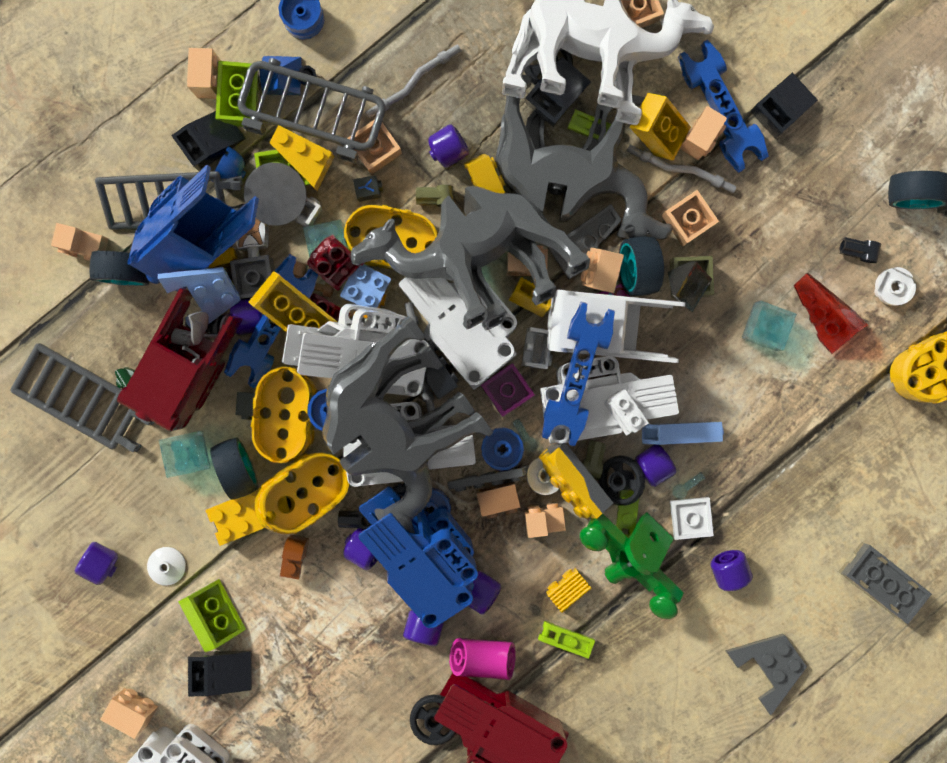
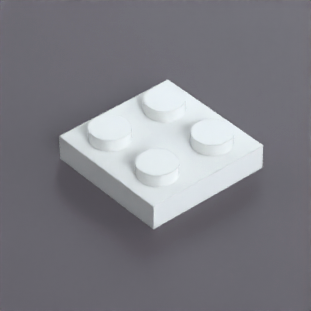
(691, 518)

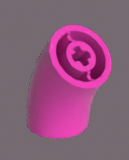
(482, 658)

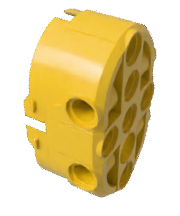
(372, 217)
(914, 364)
(267, 430)
(324, 497)

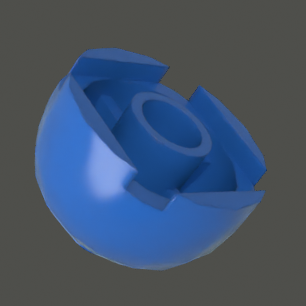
(231, 165)

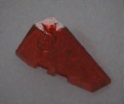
(832, 317)

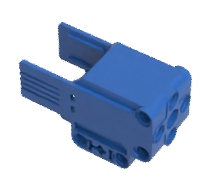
(187, 228)
(426, 566)

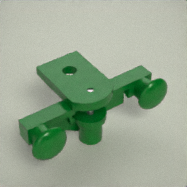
(637, 558)

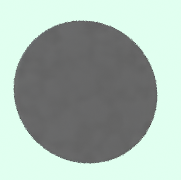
(279, 193)

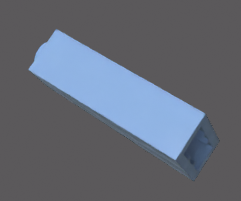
(682, 433)

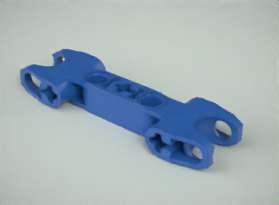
(707, 75)
(588, 338)
(255, 353)

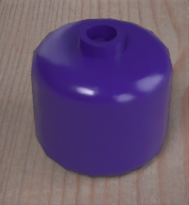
(447, 146)
(250, 316)
(656, 465)
(357, 552)
(97, 563)
(731, 570)
(484, 593)
(417, 632)

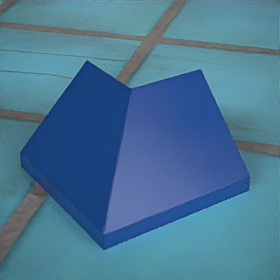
(279, 81)

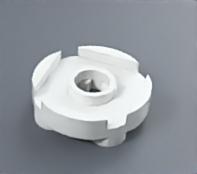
(905, 283)

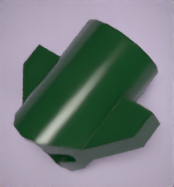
(123, 376)

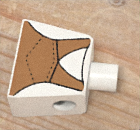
(254, 239)

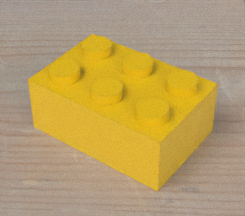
(661, 126)

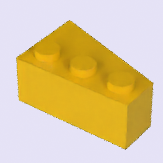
(305, 156)
(483, 173)

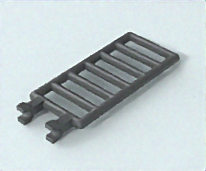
(231, 183)
(64, 415)

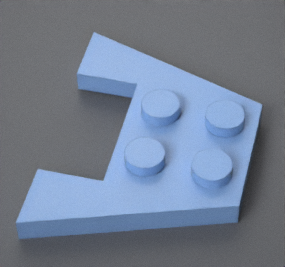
(209, 288)

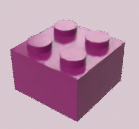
(507, 390)

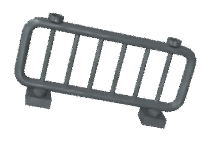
(256, 126)

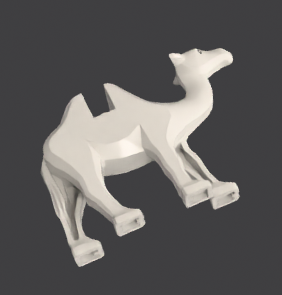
(596, 35)

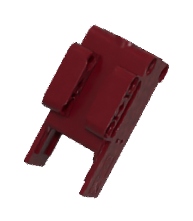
(166, 381)
(503, 732)

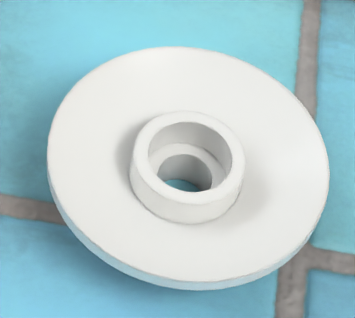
(537, 484)
(175, 566)

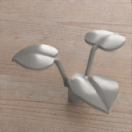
(199, 325)

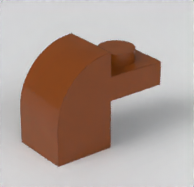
(293, 555)

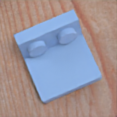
(365, 287)

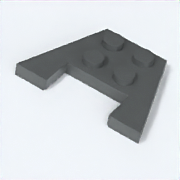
(777, 661)

